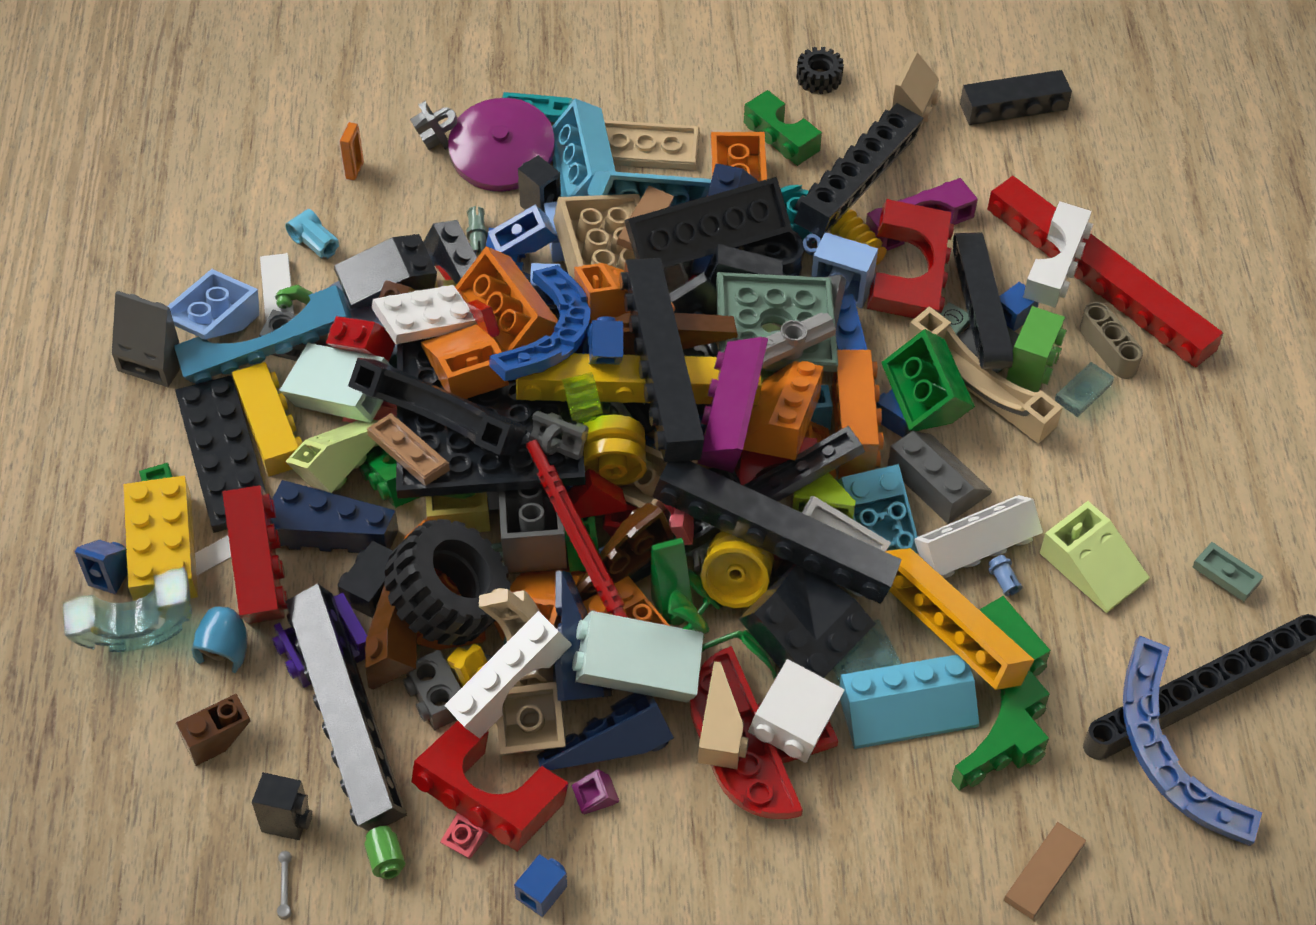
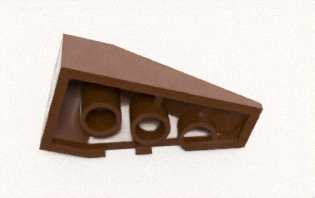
(692, 329)
(630, 546)
(389, 645)

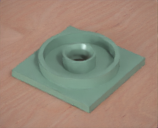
(777, 299)

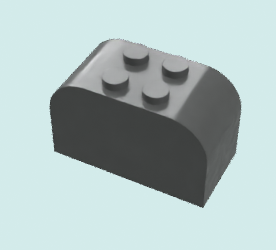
(531, 532)

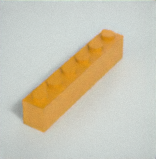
(959, 622)

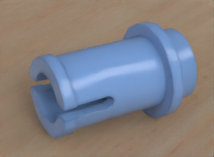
(1004, 574)

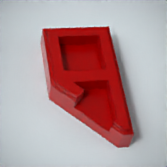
(484, 317)

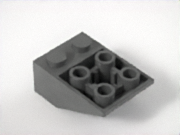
(144, 339)

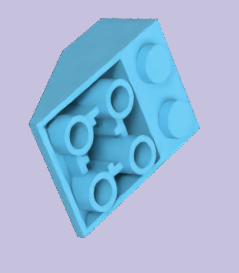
(883, 505)

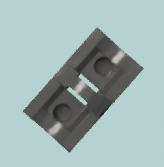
(428, 127)
(548, 426)

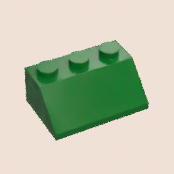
(927, 382)

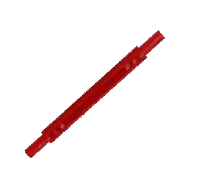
(577, 532)

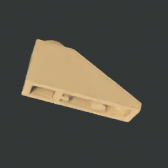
(722, 725)

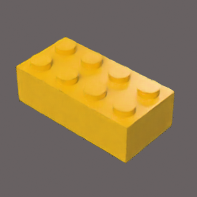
(158, 533)

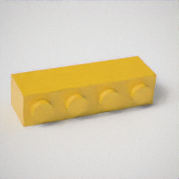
(267, 416)

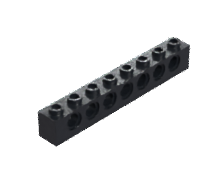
(857, 170)

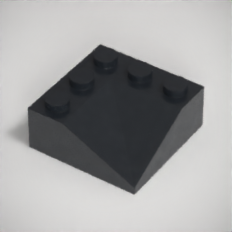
(807, 621)

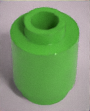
(384, 852)

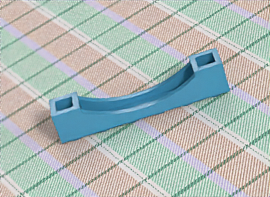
(203, 359)

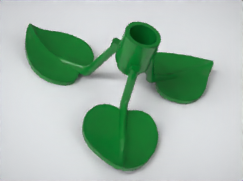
(682, 607)

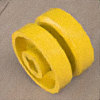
(616, 449)
(735, 571)

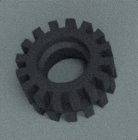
(820, 60)

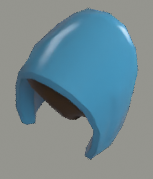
(221, 636)

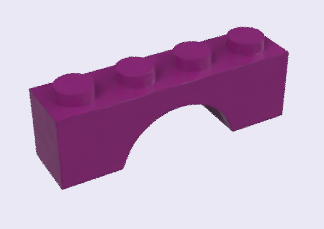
(949, 197)

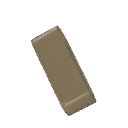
(1111, 340)

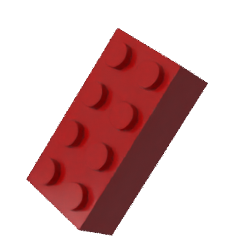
(254, 555)

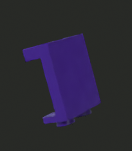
(285, 641)

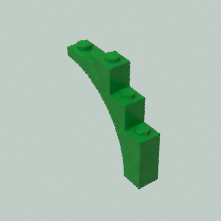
(1015, 732)

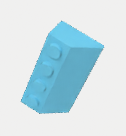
(580, 147)
(619, 183)
(909, 701)

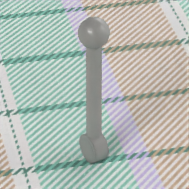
(284, 910)

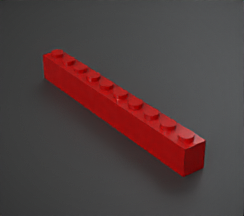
(1111, 276)

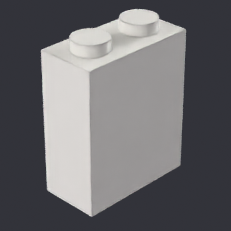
(796, 711)

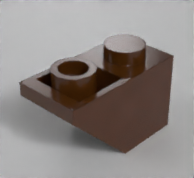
(213, 729)

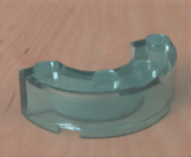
(133, 623)

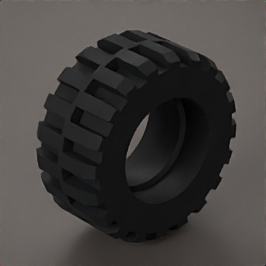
(423, 597)

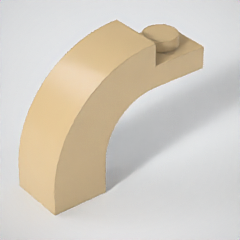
(512, 613)

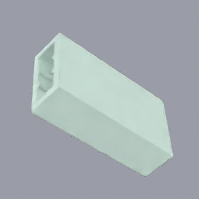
(322, 380)
(638, 656)

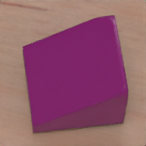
(595, 792)

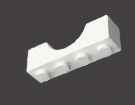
(1049, 276)
(482, 697)

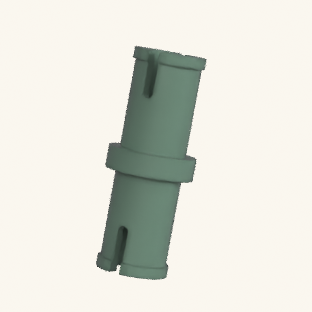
(476, 232)

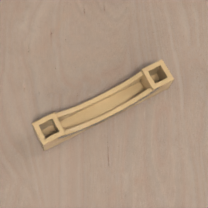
(1027, 410)

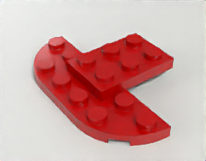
(760, 780)

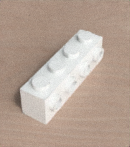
(980, 535)

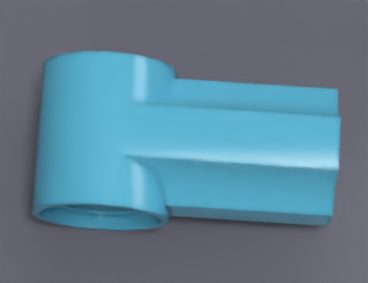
(309, 230)

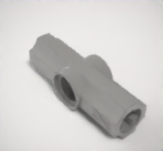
(796, 337)

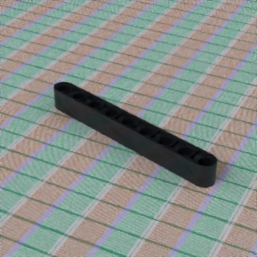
(1215, 676)

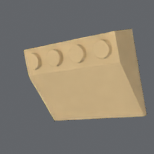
(591, 227)

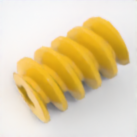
(852, 228)

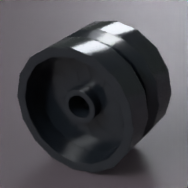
(784, 247)

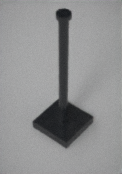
(697, 297)

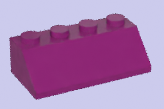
(731, 402)

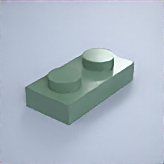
(1227, 571)

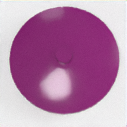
(496, 140)

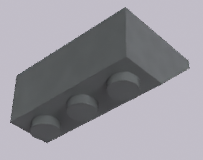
(937, 475)

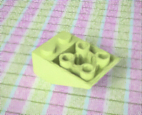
(331, 456)
(1094, 557)

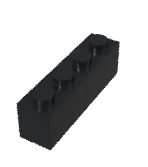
(1015, 97)

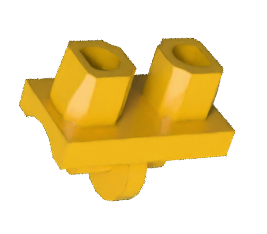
(467, 662)

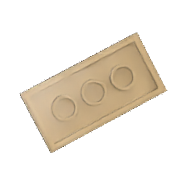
(653, 144)

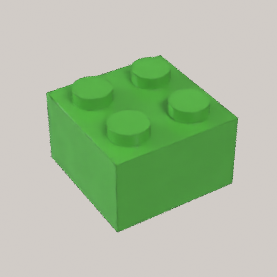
(1037, 349)

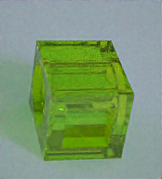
(582, 397)

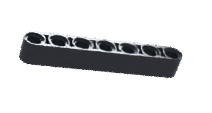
(982, 301)

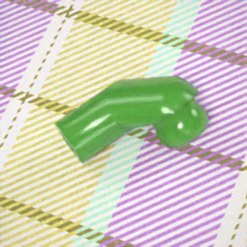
(285, 296)

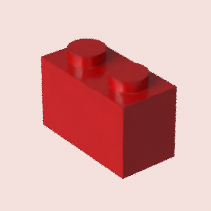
(360, 337)

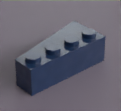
(330, 520)

